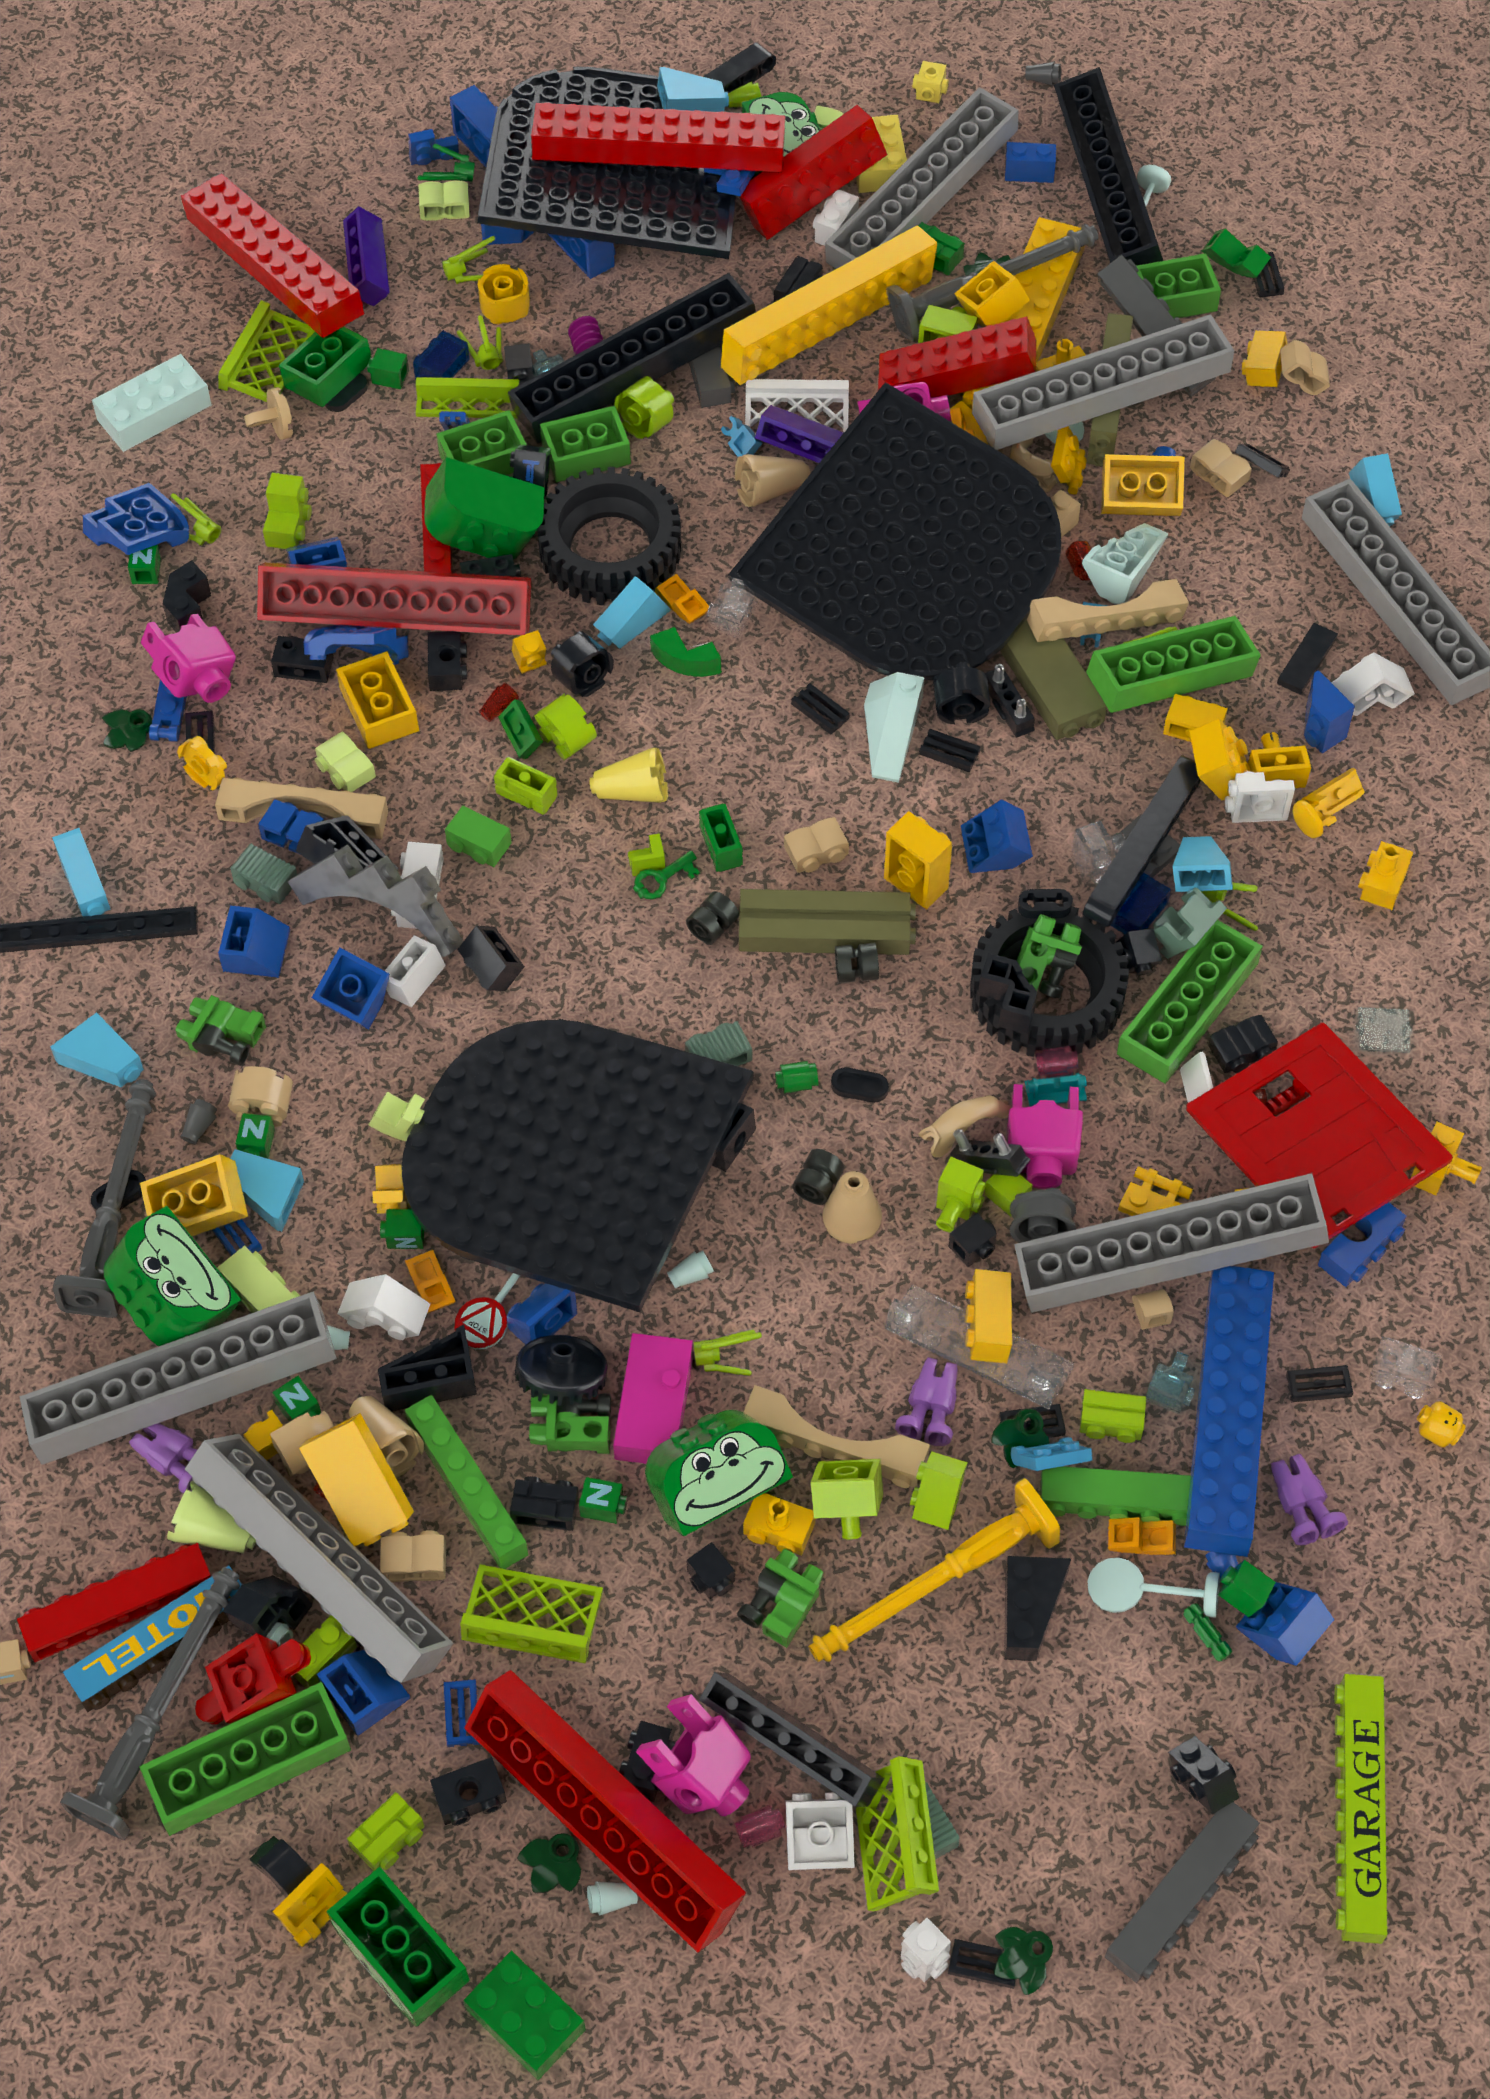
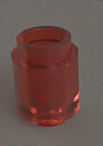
(1075, 554)

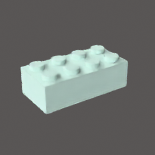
(151, 402)

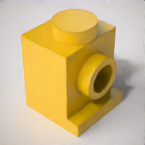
(529, 651)
(259, 1435)

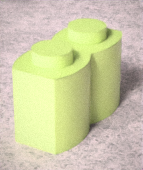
(443, 200)
(344, 763)

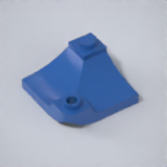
(137, 521)
(368, 639)

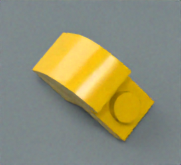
(389, 1188)

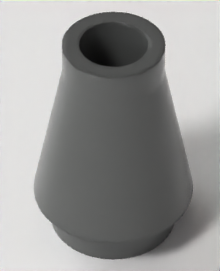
(1045, 73)
(198, 1120)

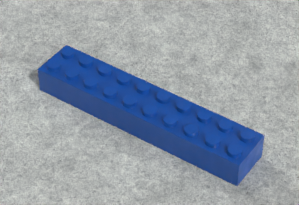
(473, 124)
(1229, 1411)

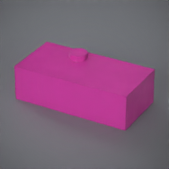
(652, 1395)

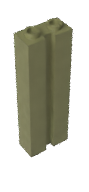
(1105, 426)
(1054, 683)
(825, 919)

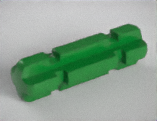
(1207, 1632)

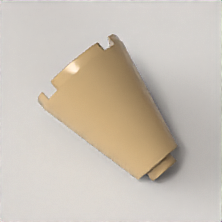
(768, 477)
(852, 1209)
(394, 1437)

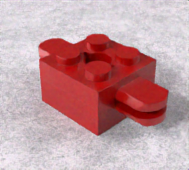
(248, 1666)

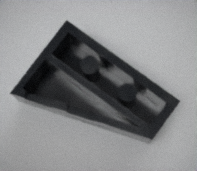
(331, 835)
(436, 1370)
(1030, 1601)

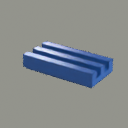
(446, 423)
(255, 1245)
(463, 1740)

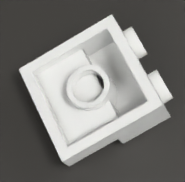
(1258, 800)
(819, 1832)

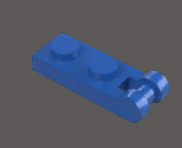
(167, 712)

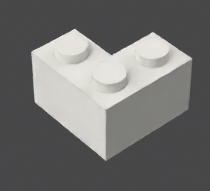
(1374, 681)
(385, 1304)

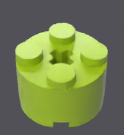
(645, 407)
(565, 725)

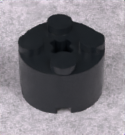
(581, 664)
(961, 694)

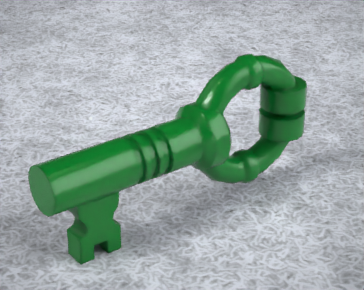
(661, 876)

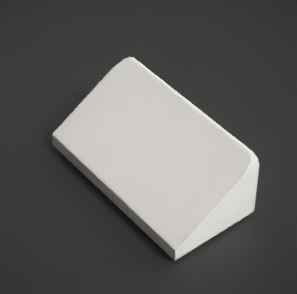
(1196, 1077)

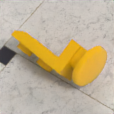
(1317, 807)

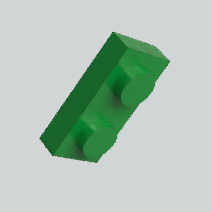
(520, 729)

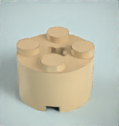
(260, 1093)

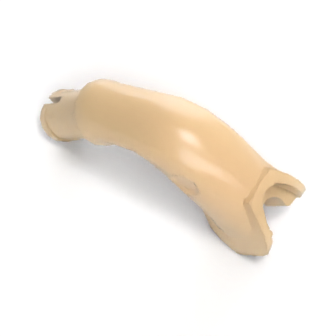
(1038, 467)
(962, 1117)

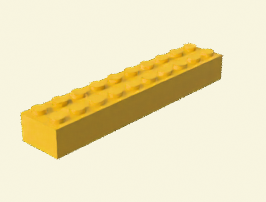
(1044, 285)
(826, 305)

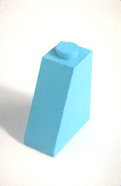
(690, 92)
(1376, 481)
(630, 614)
(1201, 866)
(81, 873)
(98, 1052)
(268, 1186)

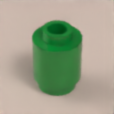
(797, 1077)

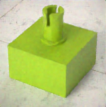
(944, 322)
(847, 1491)

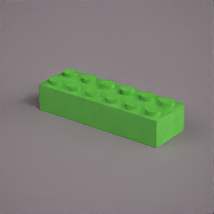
(1172, 663)
(1189, 1001)
(245, 1758)

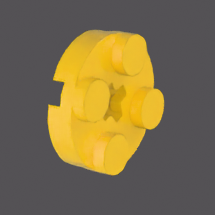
(202, 763)

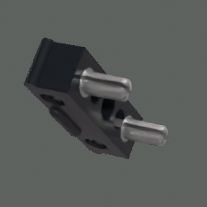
(1009, 702)
(992, 1157)

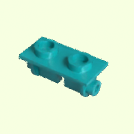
(1055, 1088)

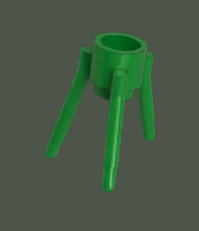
(462, 170)

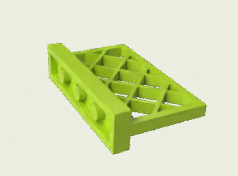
(245, 349)
(531, 1637)
(912, 1830)

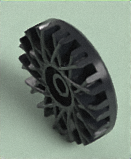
(561, 1368)

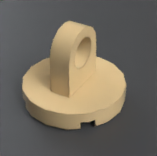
(277, 414)

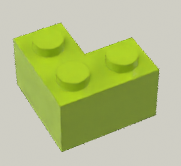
(287, 511)

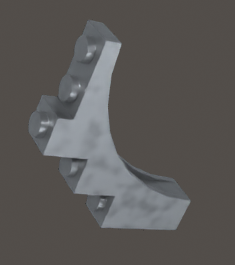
(381, 883)

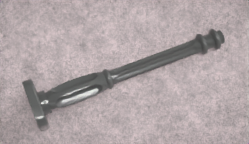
(909, 310)
(89, 1291)
(132, 1749)

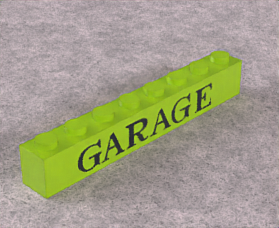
(1362, 1809)

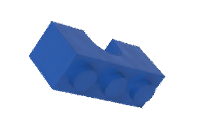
(1348, 1259)

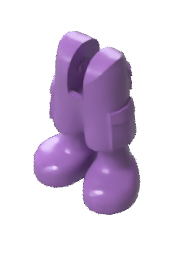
(934, 1395)
(166, 1452)
(1302, 1491)

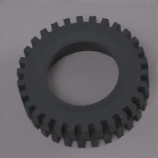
(602, 497)
(1099, 960)

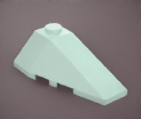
(1123, 562)
(890, 721)

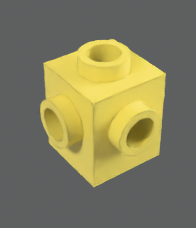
(930, 82)

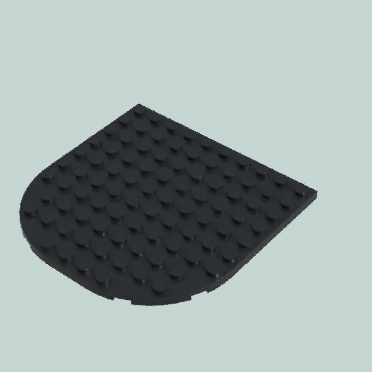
(598, 201)
(908, 544)
(569, 1154)

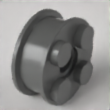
(1041, 1214)

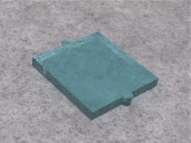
(1383, 1030)

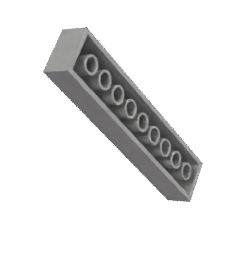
(927, 177)
(1102, 382)
(1399, 590)
(1172, 1243)
(176, 1378)
(319, 1557)

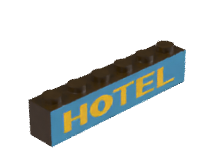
(138, 1650)

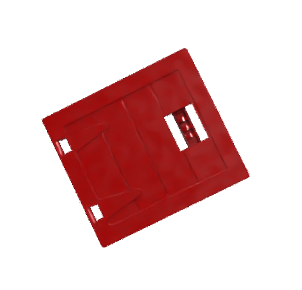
(1345, 1133)

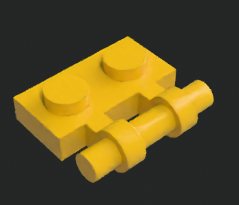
(1068, 460)
(1143, 1200)
(306, 1906)

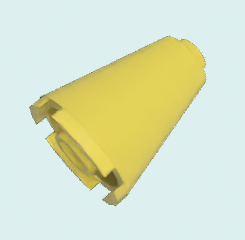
(632, 779)

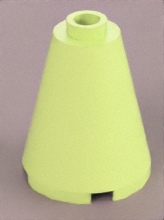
(207, 1524)

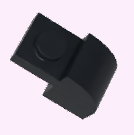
(519, 362)
(281, 1864)

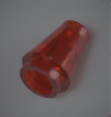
(498, 701)

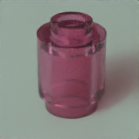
(1057, 1062)
(759, 1826)

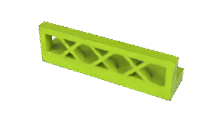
(467, 392)

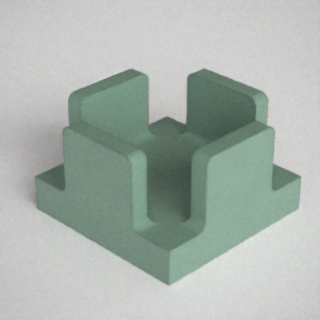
(1186, 927)

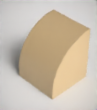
(1153, 1308)

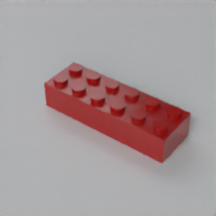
(813, 172)
(964, 359)

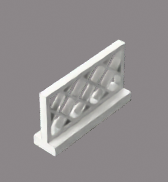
(797, 394)

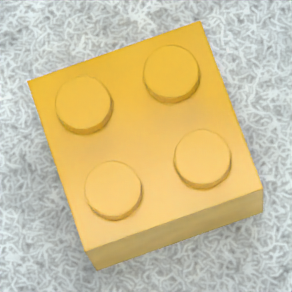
(992, 295)
(1218, 756)

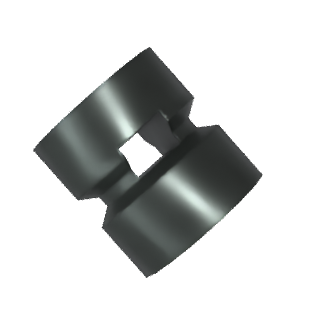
(712, 918)
(866, 963)
(818, 1176)

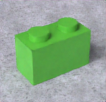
(478, 836)

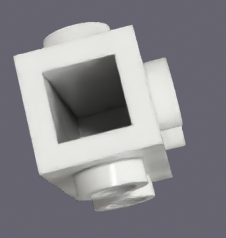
(924, 1950)

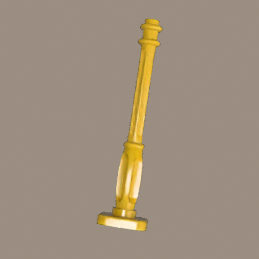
(989, 1543)

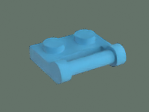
(1051, 1455)

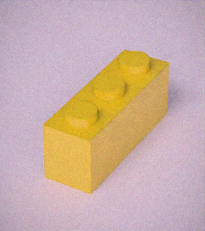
(989, 1316)

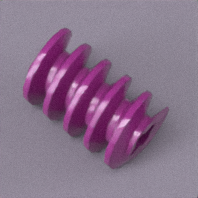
(584, 333)

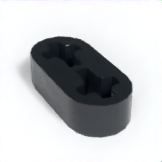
(1044, 903)

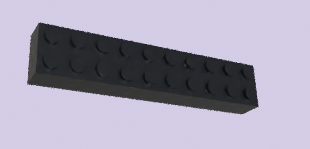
(1107, 169)
(641, 350)

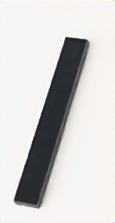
(98, 929)

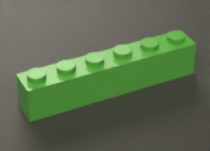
(467, 1483)
(1115, 1494)

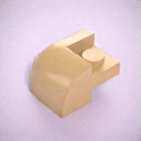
(293, 1434)

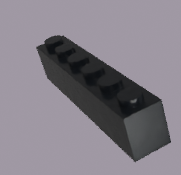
(791, 1739)

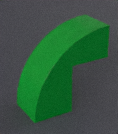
(1234, 255)
(672, 653)

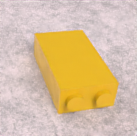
(357, 1481)

